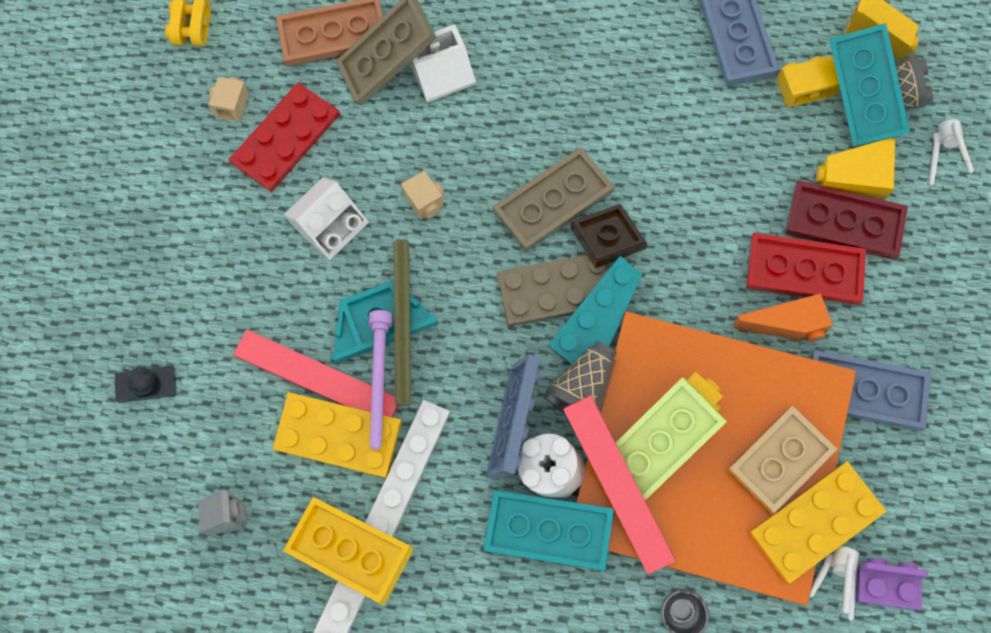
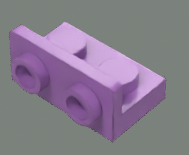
(889, 584)

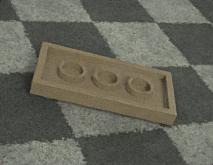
(385, 49)
(553, 199)
(547, 289)

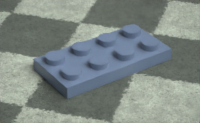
(740, 40)
(884, 391)
(512, 421)

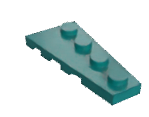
(599, 313)

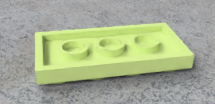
(668, 435)

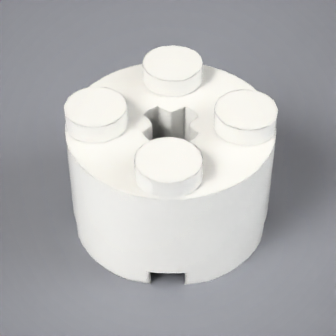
(539, 455)

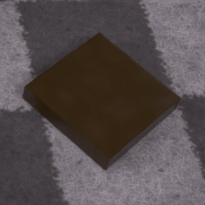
(608, 235)

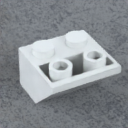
(443, 65)
(326, 217)

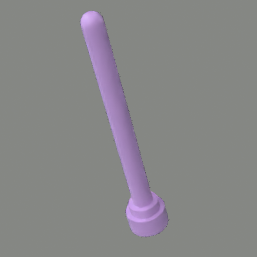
(380, 322)

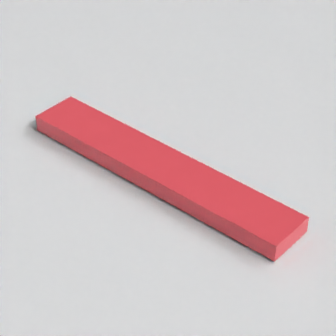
(309, 374)
(619, 484)

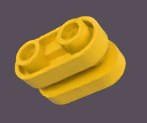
(178, 28)

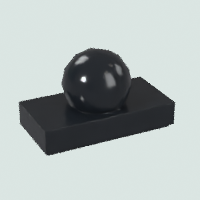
(145, 384)

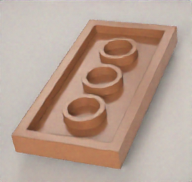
(325, 30)

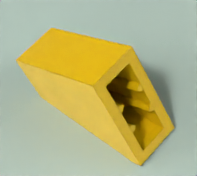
(900, 28)
(861, 170)

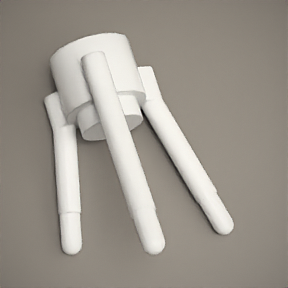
(951, 136)
(844, 564)

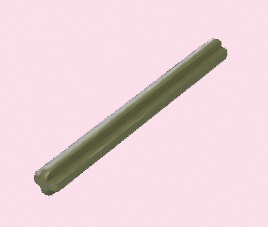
(402, 331)

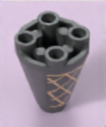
(913, 83)
(584, 377)

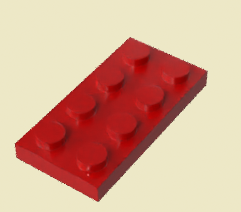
(284, 137)
(806, 268)

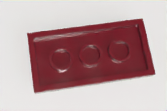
(846, 219)

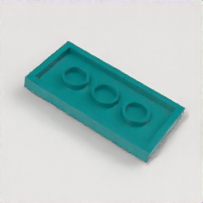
(869, 85)
(549, 530)

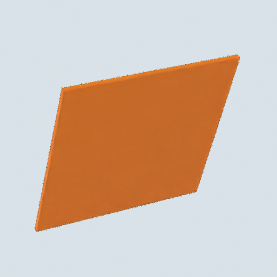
(702, 505)

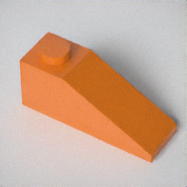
(789, 320)

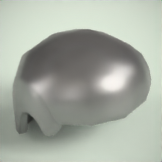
(687, 605)

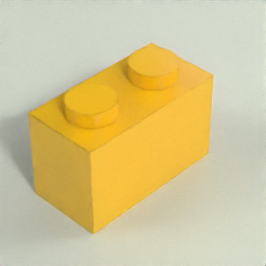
(808, 81)

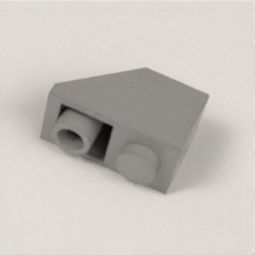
(221, 514)

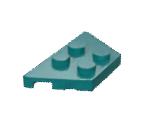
(352, 329)

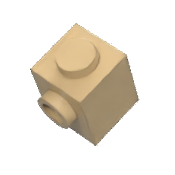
(228, 98)
(423, 195)

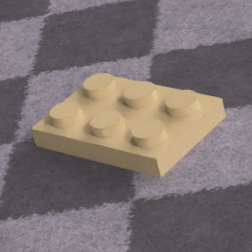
(782, 459)

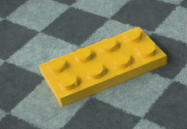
(335, 435)
(817, 522)
(349, 550)

